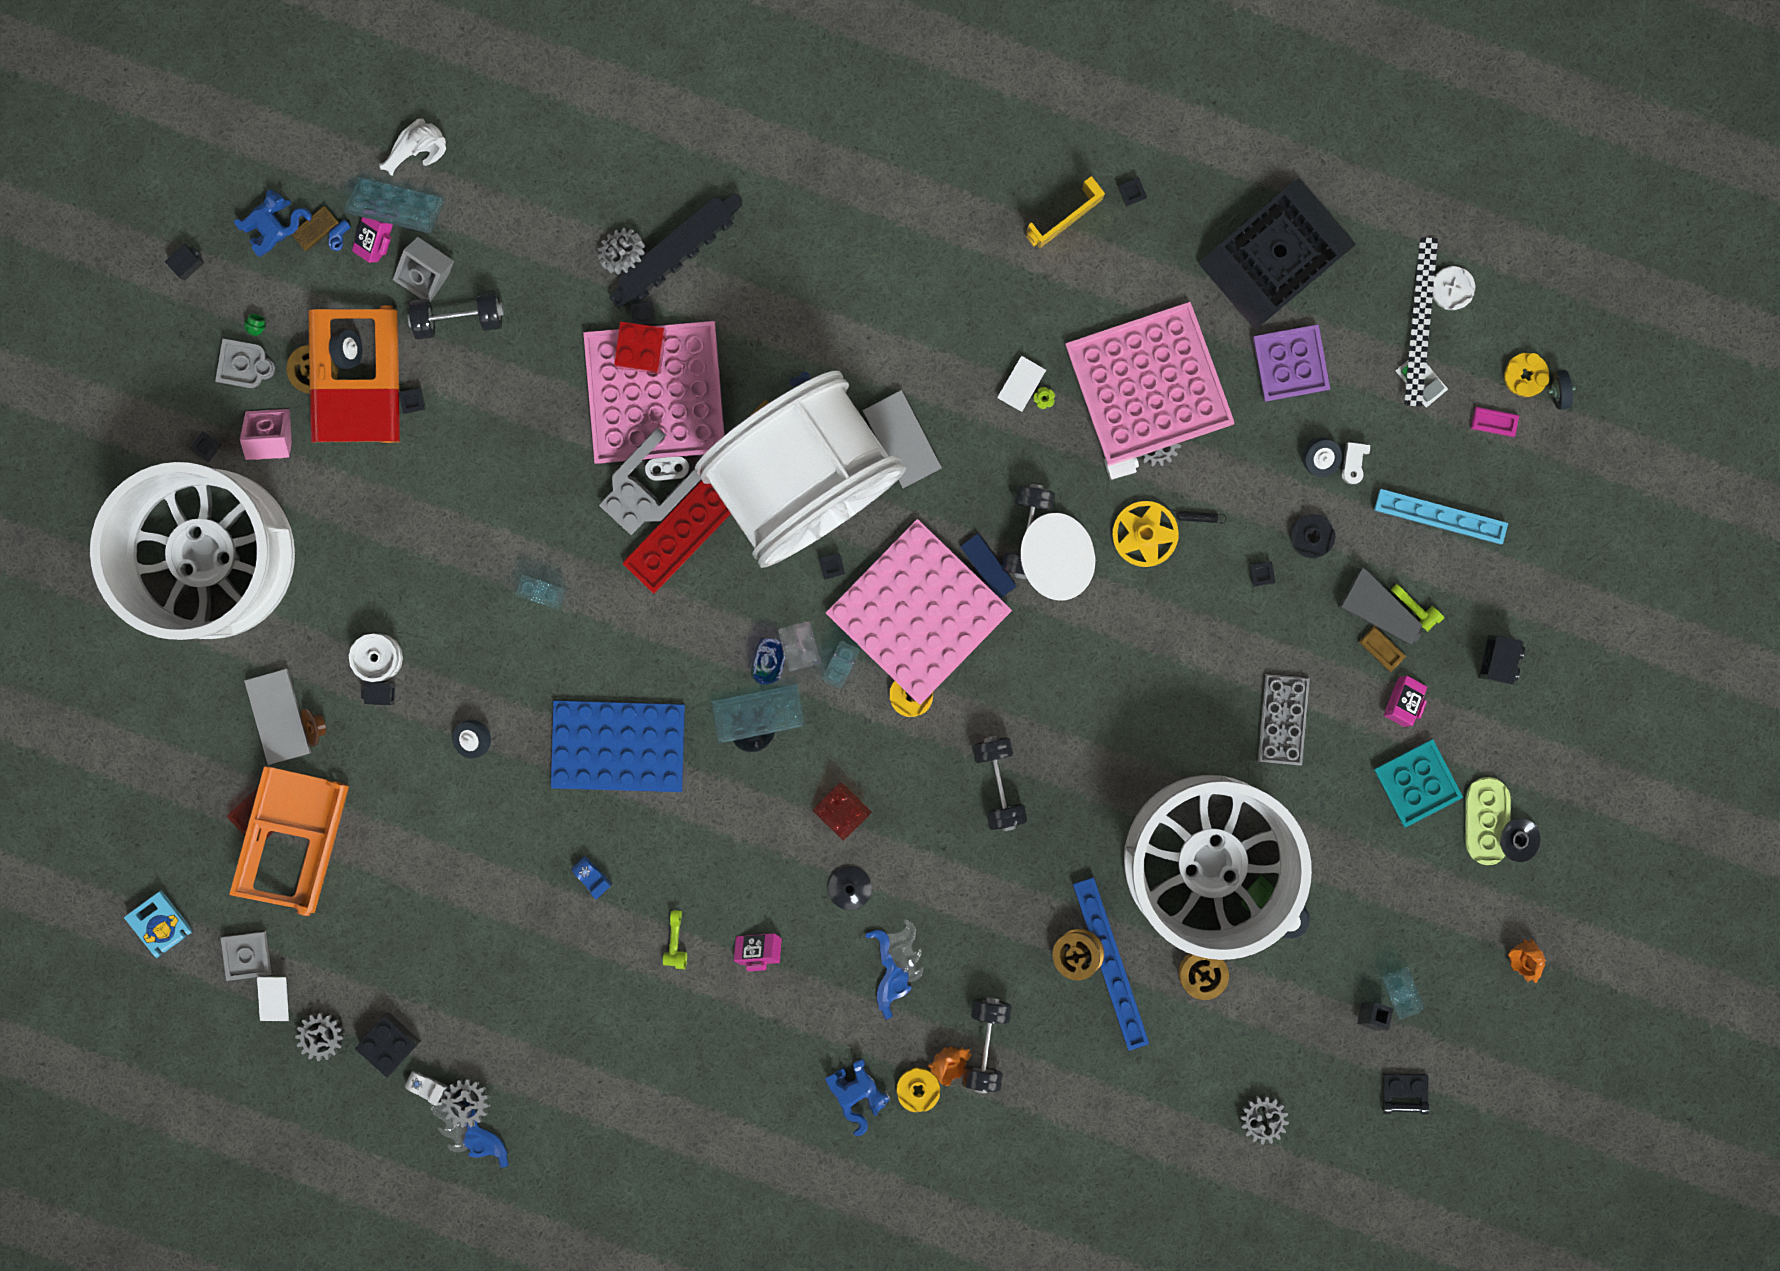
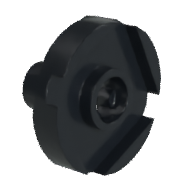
(1302, 543)

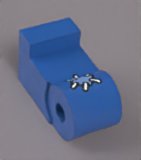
(591, 877)

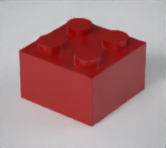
(640, 348)

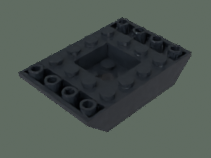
(1251, 272)

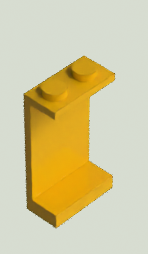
(1095, 195)

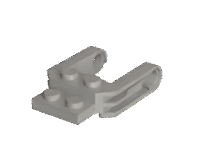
(633, 503)

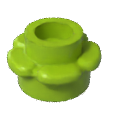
(1043, 391)

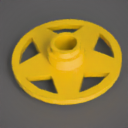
(1145, 534)

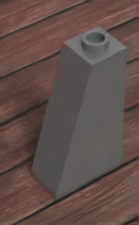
(1376, 606)

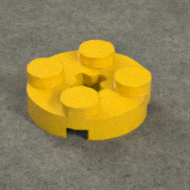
(1532, 363)
(905, 707)
(905, 1090)

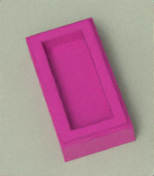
(1494, 422)

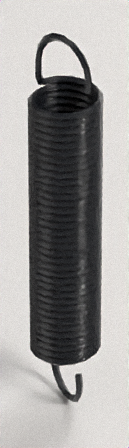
(1198, 517)

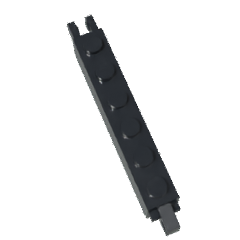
(675, 249)

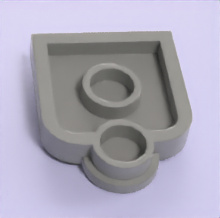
(243, 364)

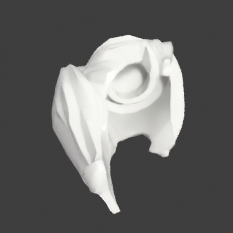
(415, 139)

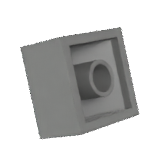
(422, 269)

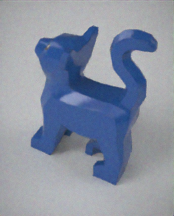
(269, 226)
(851, 1092)

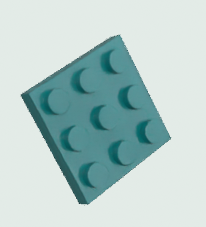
(1418, 783)

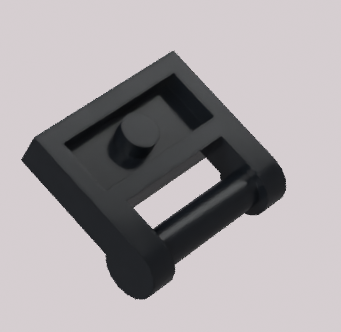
(1405, 1086)

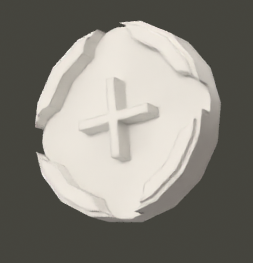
(1453, 288)

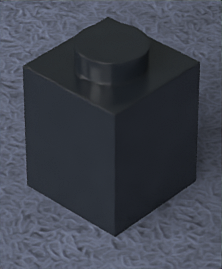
(185, 261)
(378, 693)
(1375, 1016)

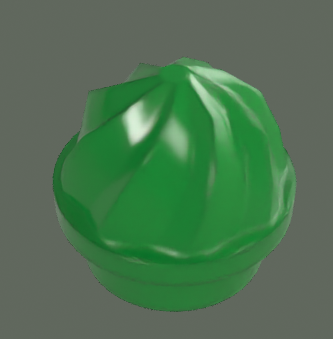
(254, 324)

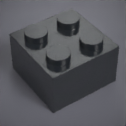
(1501, 659)
(387, 1045)

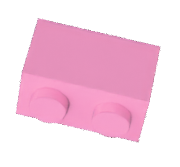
(266, 434)

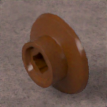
(314, 726)

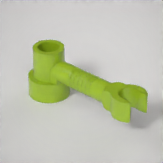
(1428, 618)
(675, 957)

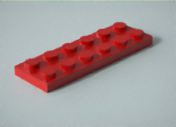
(677, 537)

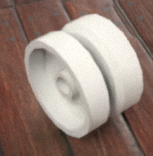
(362, 657)

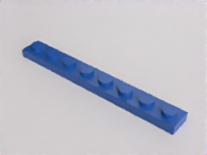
(1112, 964)

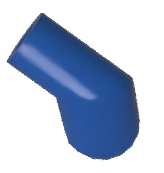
(336, 235)

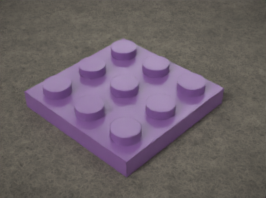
(1291, 363)

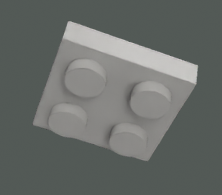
(246, 956)

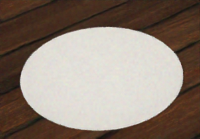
(1058, 556)

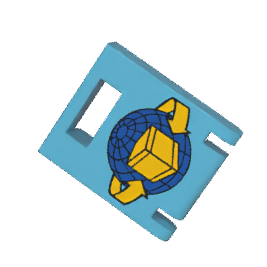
(161, 927)

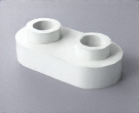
(667, 468)

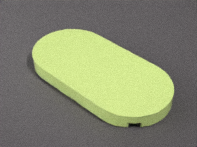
(1485, 817)

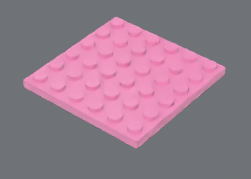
(1149, 384)
(679, 401)
(918, 611)

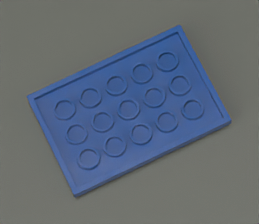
(618, 746)

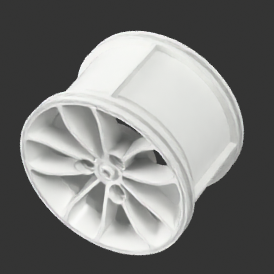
(799, 468)
(119, 530)
(1265, 924)

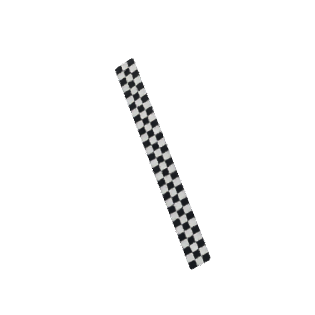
(1421, 322)

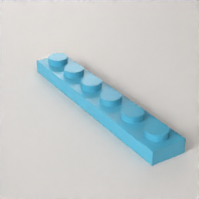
(1440, 516)

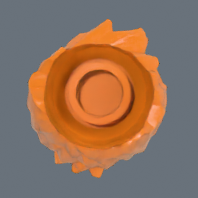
(1527, 960)
(949, 1064)

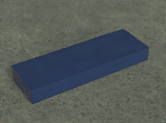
(988, 566)

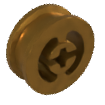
(298, 358)
(1079, 941)
(1193, 987)

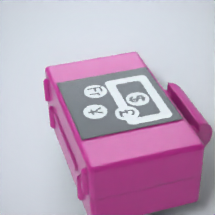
(372, 239)
(1406, 701)
(757, 950)

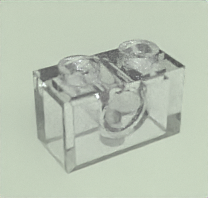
(799, 646)

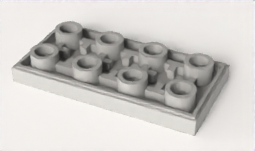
(902, 436)
(277, 716)
(1283, 719)

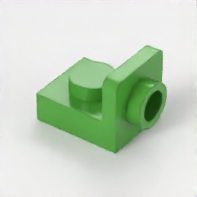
(1258, 892)

